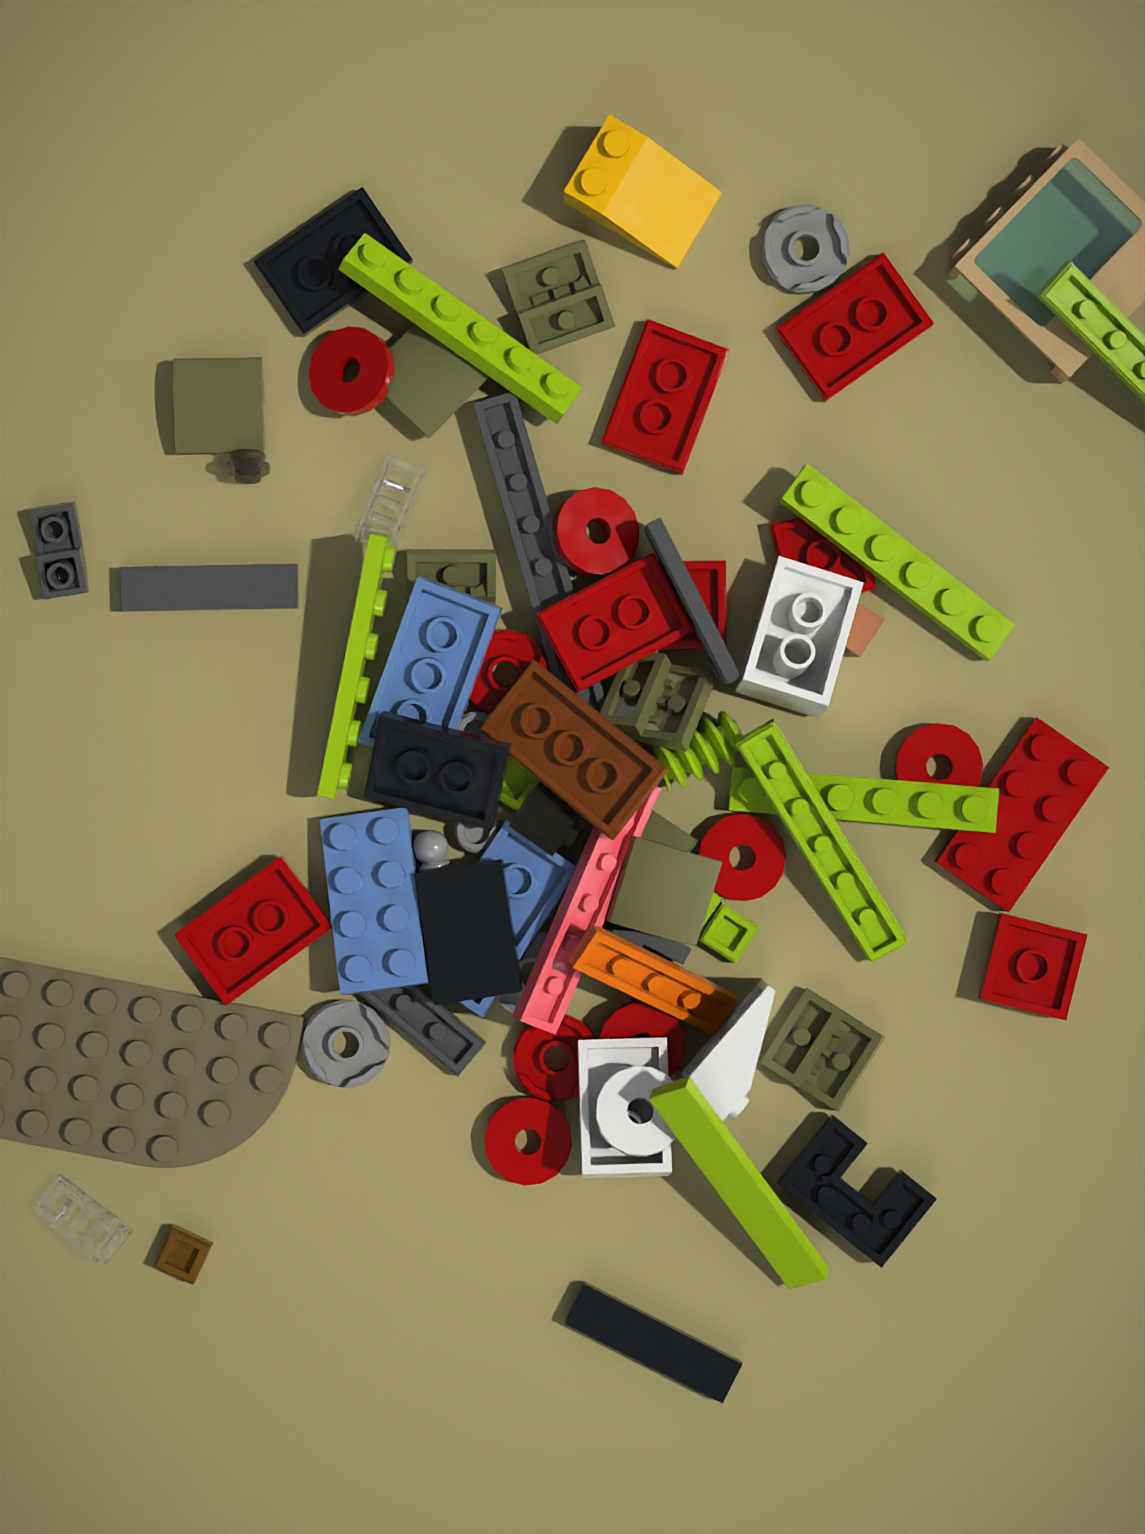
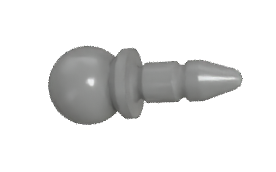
(431, 849)

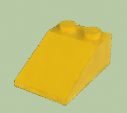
(641, 192)

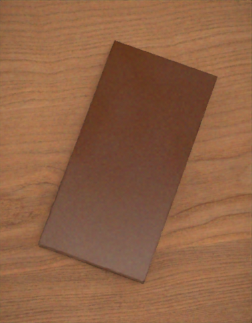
(574, 749)

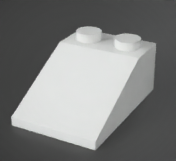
(799, 637)
(729, 1058)
(596, 1065)

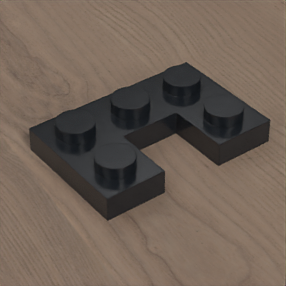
(870, 1227)

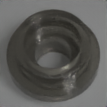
(247, 466)

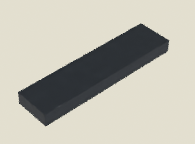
(653, 1342)

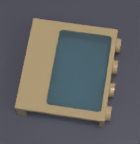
(1067, 215)

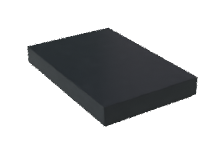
(307, 263)
(437, 770)
(468, 932)

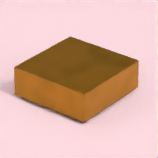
(183, 1254)

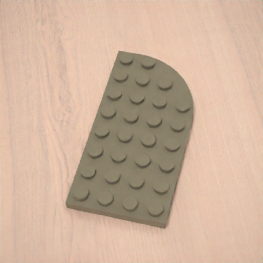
(135, 1067)

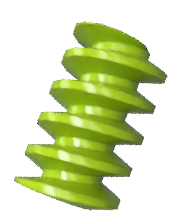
(704, 749)

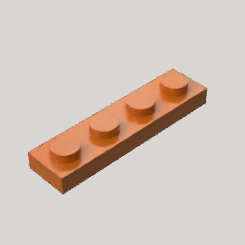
(652, 979)

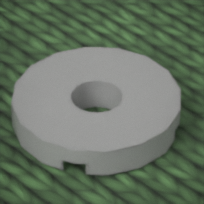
(800, 275)
(346, 1017)

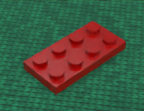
(1039, 796)

